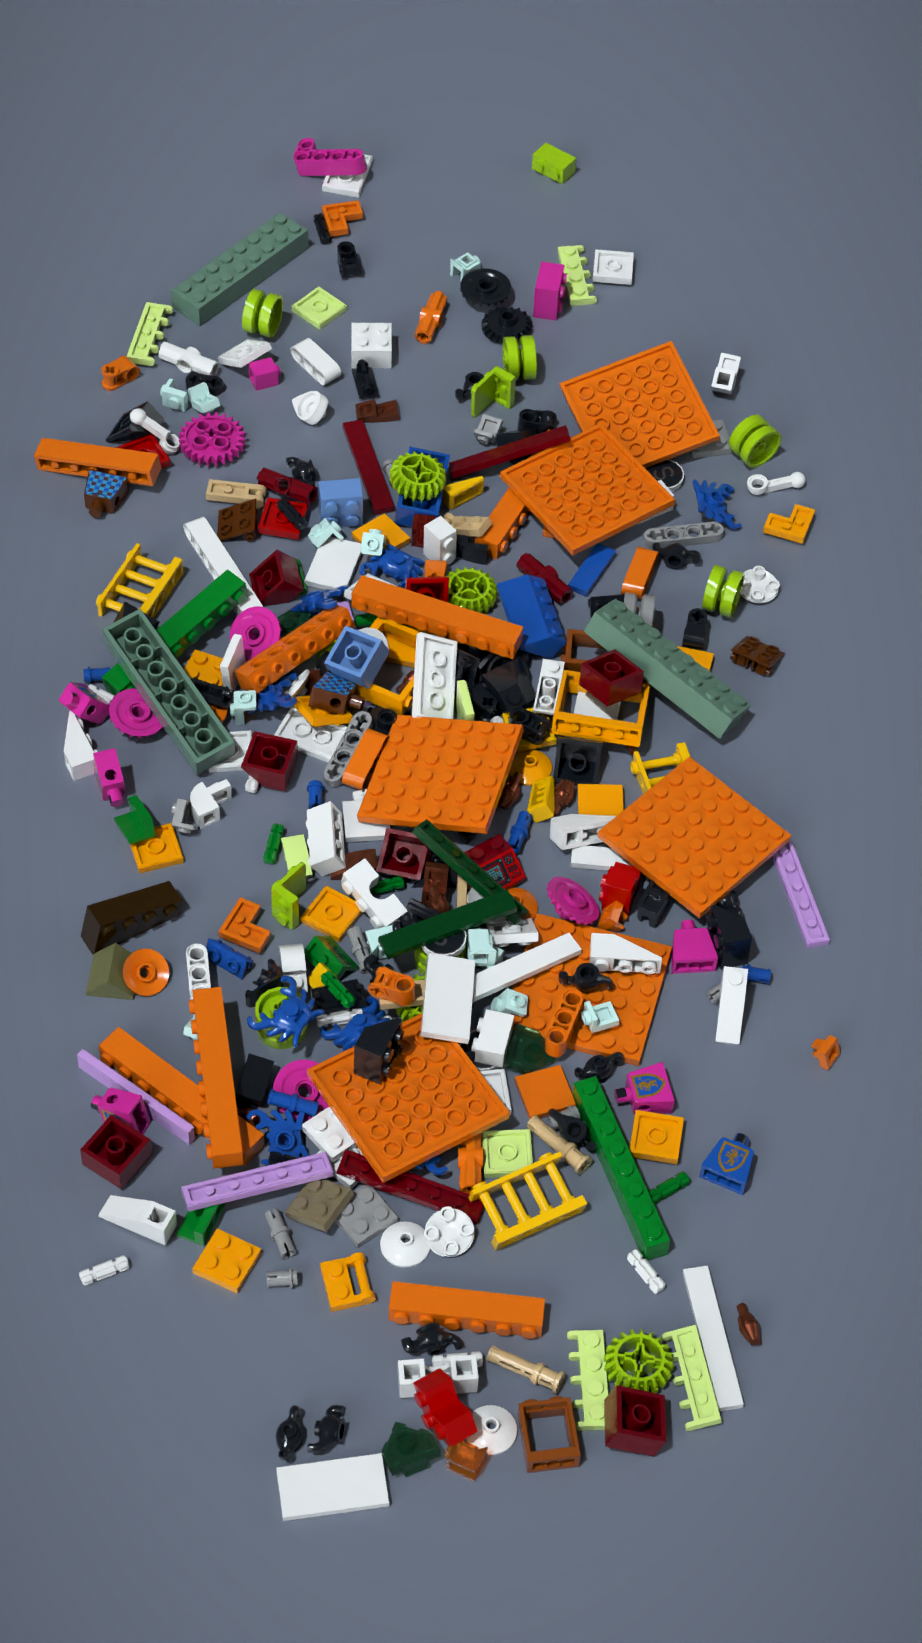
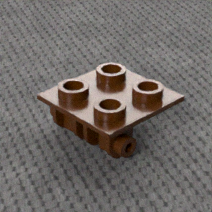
(238, 521)
(753, 650)

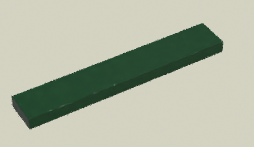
(463, 865)
(447, 924)

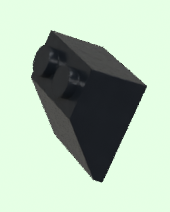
(577, 760)

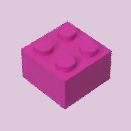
(549, 291)

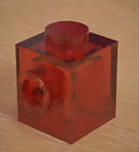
(418, 529)

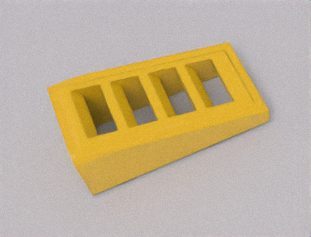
(462, 491)
(542, 802)

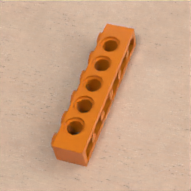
(293, 649)

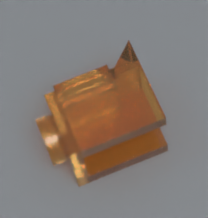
(465, 1459)

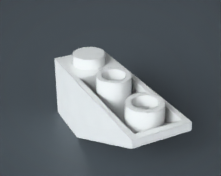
(548, 686)
(78, 749)
(614, 953)
(141, 1217)

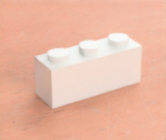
(325, 839)

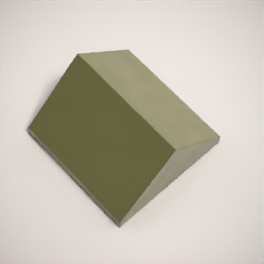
(107, 974)

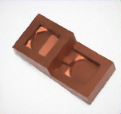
(373, 413)
(353, 858)
(437, 874)

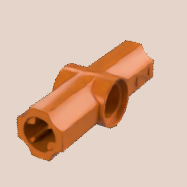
(430, 317)
(470, 1163)

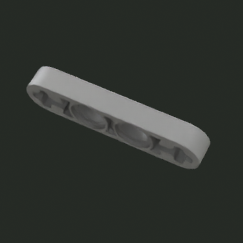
(683, 536)
(346, 748)

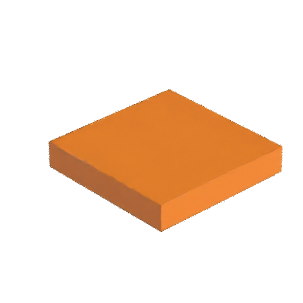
(544, 1091)

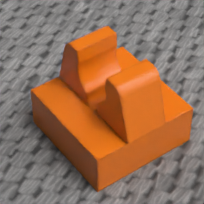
(610, 917)
(826, 1051)

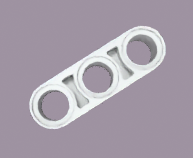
(315, 361)
(197, 967)

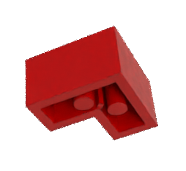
(620, 885)
(443, 1409)

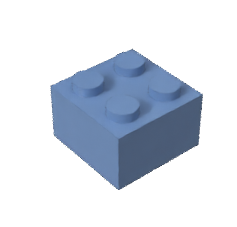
(341, 501)
(357, 657)

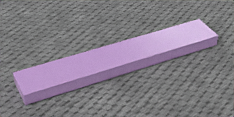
(800, 897)
(155, 1109)
(256, 1181)

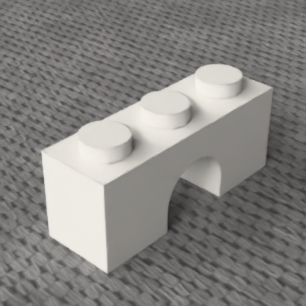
(358, 883)
(460, 1369)

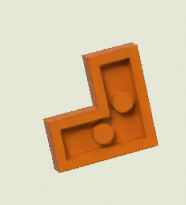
(338, 214)
(240, 928)

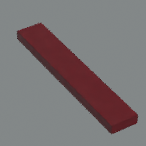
(509, 451)
(368, 467)
(410, 1187)

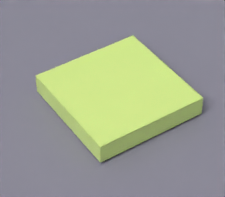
(319, 308)
(463, 702)
(505, 1151)

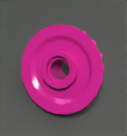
(252, 622)
(123, 714)
(572, 901)
(292, 1078)

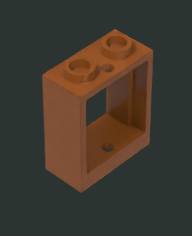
(579, 639)
(552, 1458)

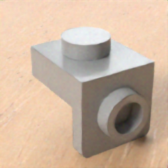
(487, 428)
(180, 811)

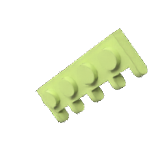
(576, 285)
(148, 332)
(695, 1377)
(592, 1378)

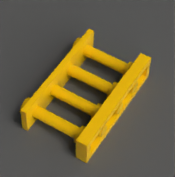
(152, 601)
(638, 767)
(526, 1225)

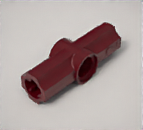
(296, 488)
(557, 588)

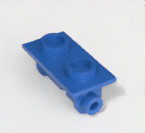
(224, 957)

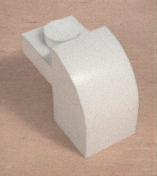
(726, 373)
(206, 800)
(294, 965)

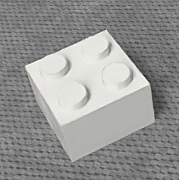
(372, 344)

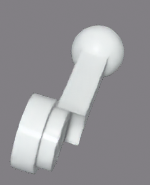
(139, 417)
(795, 480)

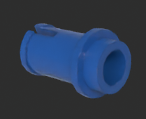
(94, 674)
(315, 791)
(757, 974)

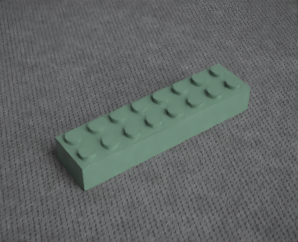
(239, 269)
(668, 668)
(168, 691)

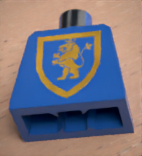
(729, 1163)

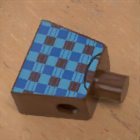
(104, 492)
(335, 695)

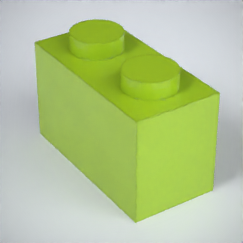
(553, 163)

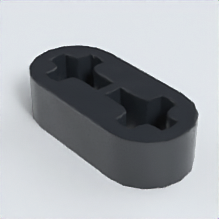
(208, 379)

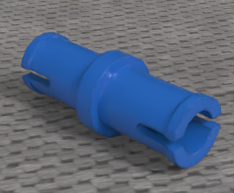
(520, 831)
(292, 1102)

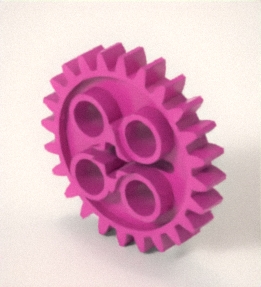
(212, 439)

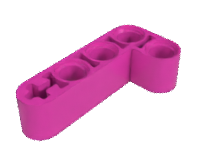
(327, 161)

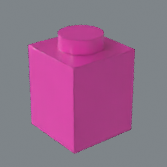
(264, 373)

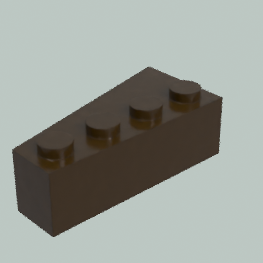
(129, 915)

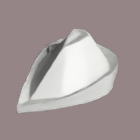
(310, 407)

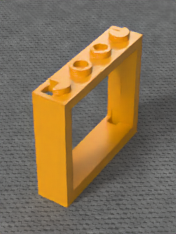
(379, 695)
(596, 727)

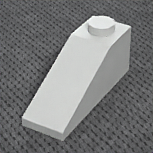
(577, 829)
(731, 1005)

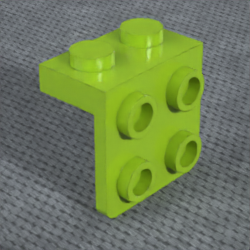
(495, 386)
(285, 896)

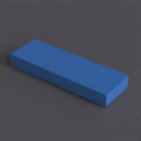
(592, 569)

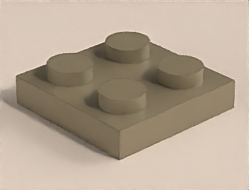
(319, 1204)

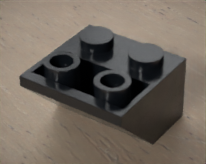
(729, 936)
(377, 1049)

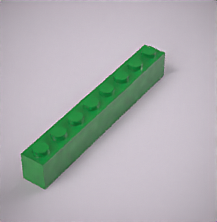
(189, 623)
(621, 1169)

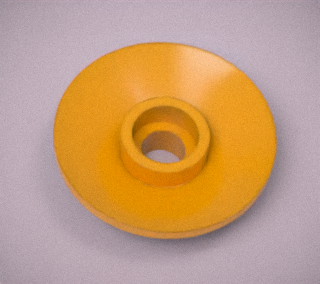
(539, 769)

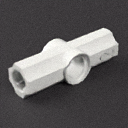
(188, 359)

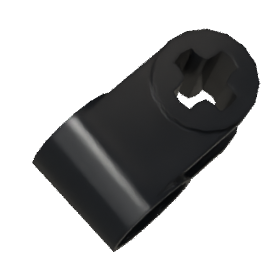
(347, 259)
(536, 419)
(695, 629)
(483, 702)
(531, 724)

